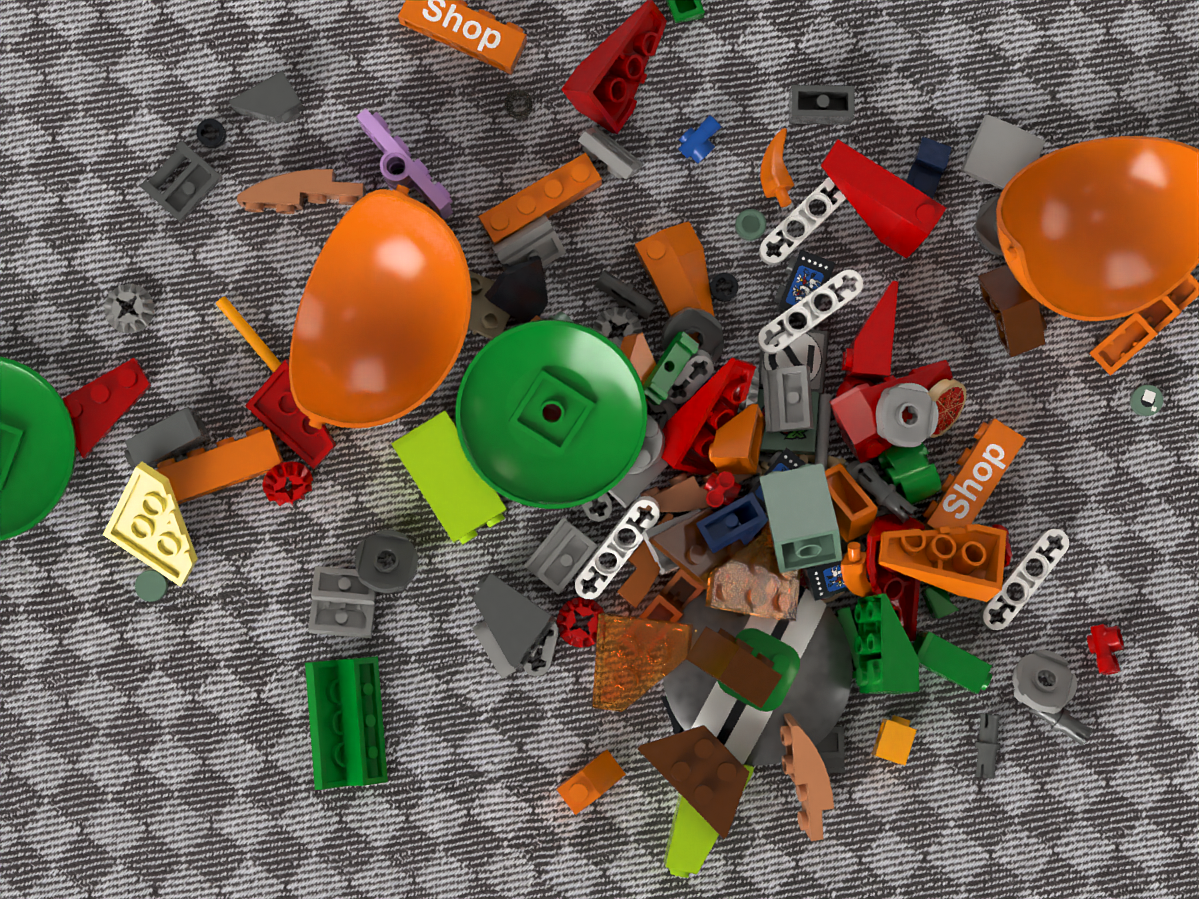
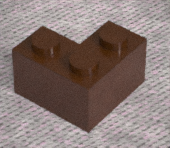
(1015, 311)
(735, 665)

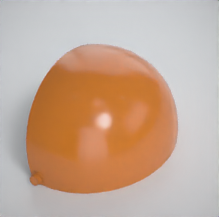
(1103, 225)
(379, 314)

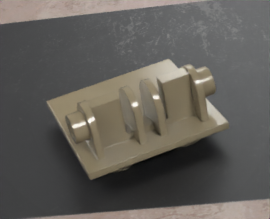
(485, 316)

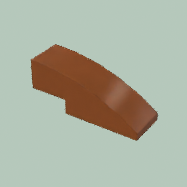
(644, 576)
(673, 598)

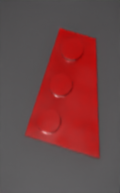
(103, 402)
(279, 412)

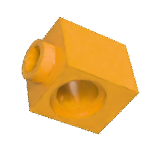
(894, 740)

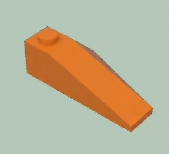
(677, 269)
(953, 559)

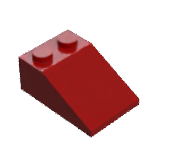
(872, 346)

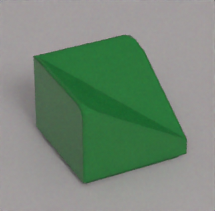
(685, 10)
(938, 602)

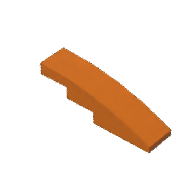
(1143, 326)

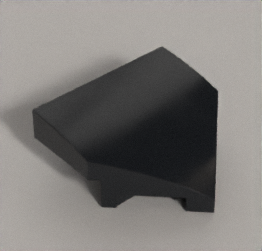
(520, 290)

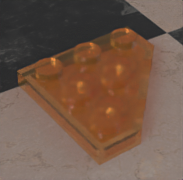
(753, 583)
(635, 657)

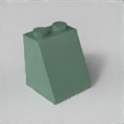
(801, 517)

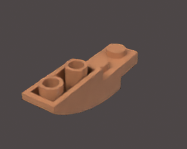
(288, 191)
(685, 493)
(808, 774)

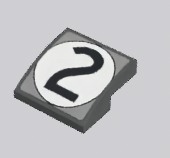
(808, 350)

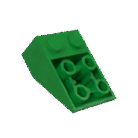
(884, 650)

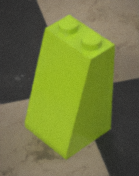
(448, 480)
(690, 838)

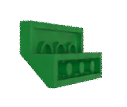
(346, 722)

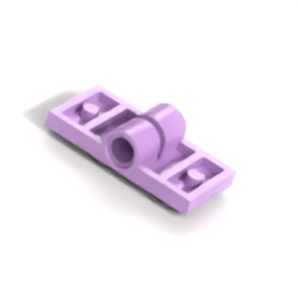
(397, 156)

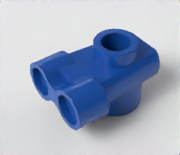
(696, 143)

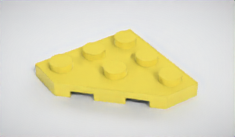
(152, 526)

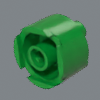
(909, 472)

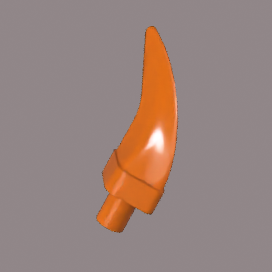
(773, 172)
(854, 571)

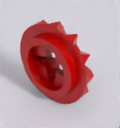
(275, 480)
(566, 619)

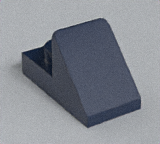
(928, 166)
(734, 522)

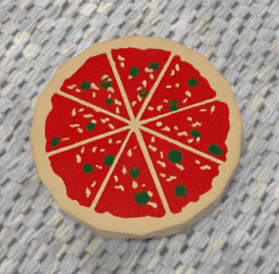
(950, 400)

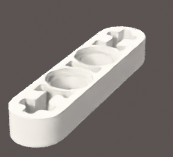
(805, 217)
(811, 313)
(615, 546)
(1022, 577)

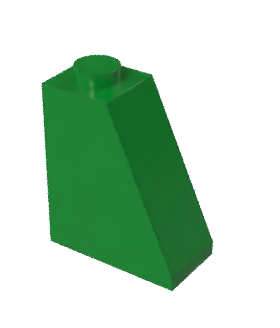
(952, 662)

